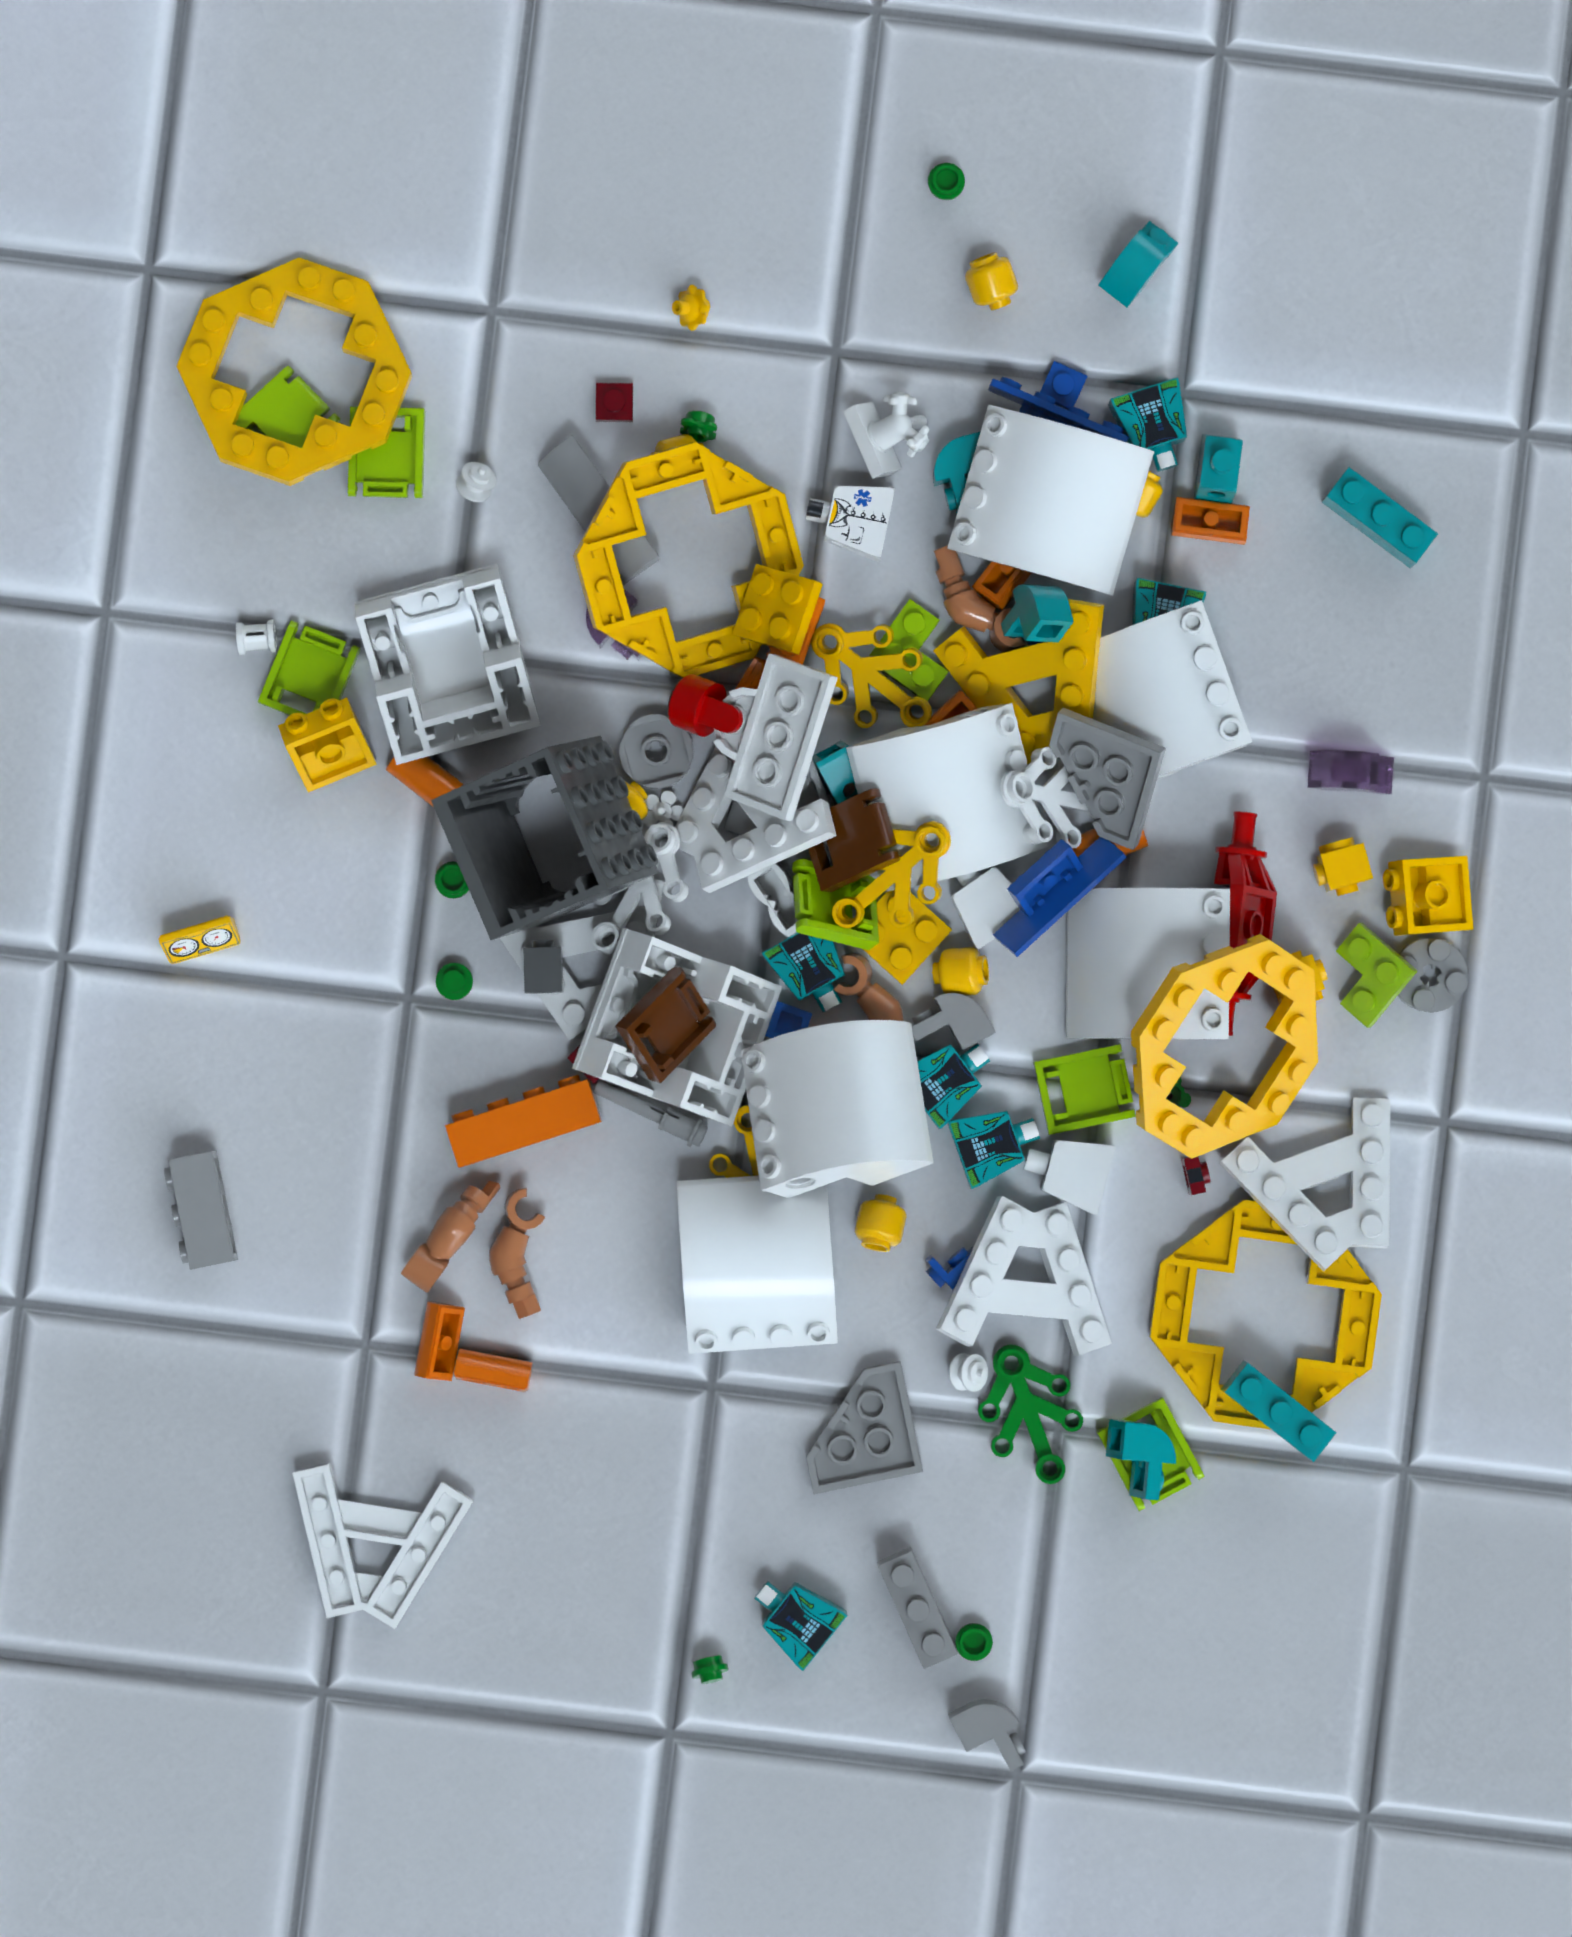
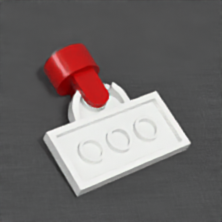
(763, 729)

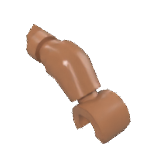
(967, 607)
(873, 999)
(448, 1236)
(508, 1257)

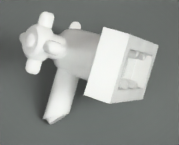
(878, 435)

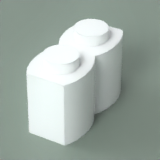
(775, 889)

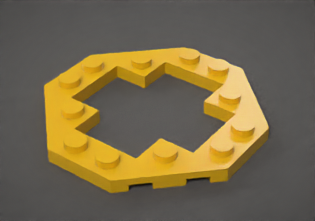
(262, 301)
(620, 520)
(1221, 975)
(1200, 1364)

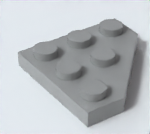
(1108, 773)
(867, 1435)

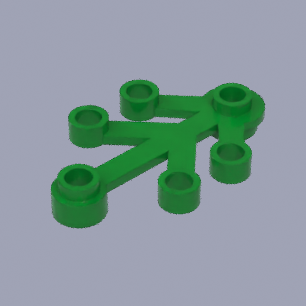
(1027, 1407)

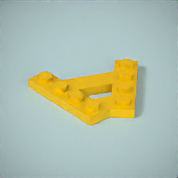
(990, 678)

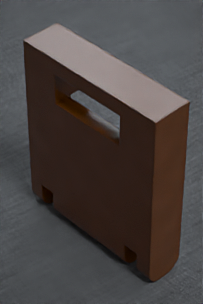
(858, 842)
(669, 1022)

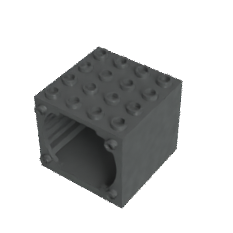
(497, 860)

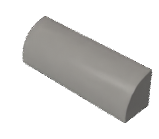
(582, 492)

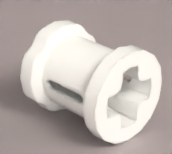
(256, 637)

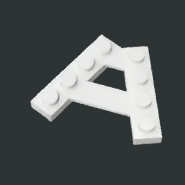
(772, 841)
(575, 1005)
(1280, 1184)
(1066, 1297)
(333, 1520)

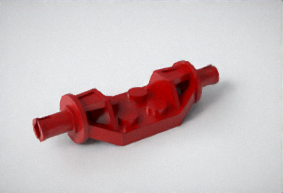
(1250, 901)

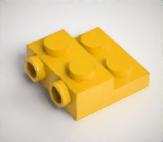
(326, 743)
(1428, 895)

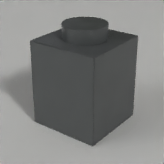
(543, 968)

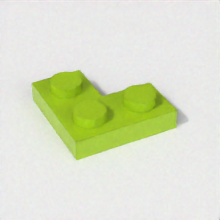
(911, 630)
(1382, 970)

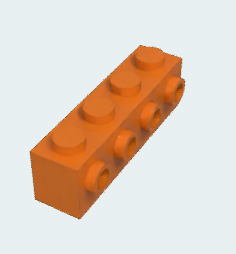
(522, 1123)

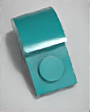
(1137, 263)
(954, 466)
(1038, 614)
(1147, 1449)

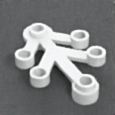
(1020, 791)
(647, 890)

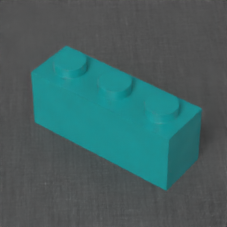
(1379, 517)
(1278, 1411)

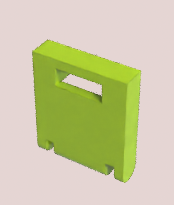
(284, 409)
(393, 465)
(308, 668)
(815, 908)
(1089, 1087)
(1174, 1474)

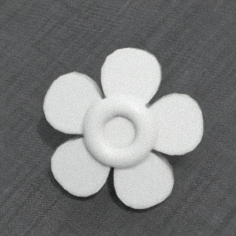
(662, 810)

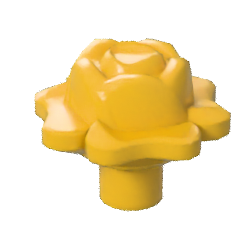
(691, 307)

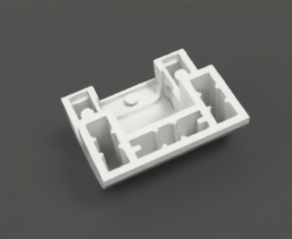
(1050, 499)
(446, 664)
(1170, 688)
(950, 777)
(1126, 946)
(712, 1075)
(836, 1105)
(755, 1266)

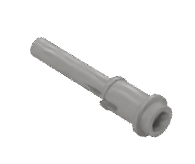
(668, 1120)

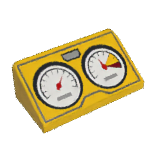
(200, 939)

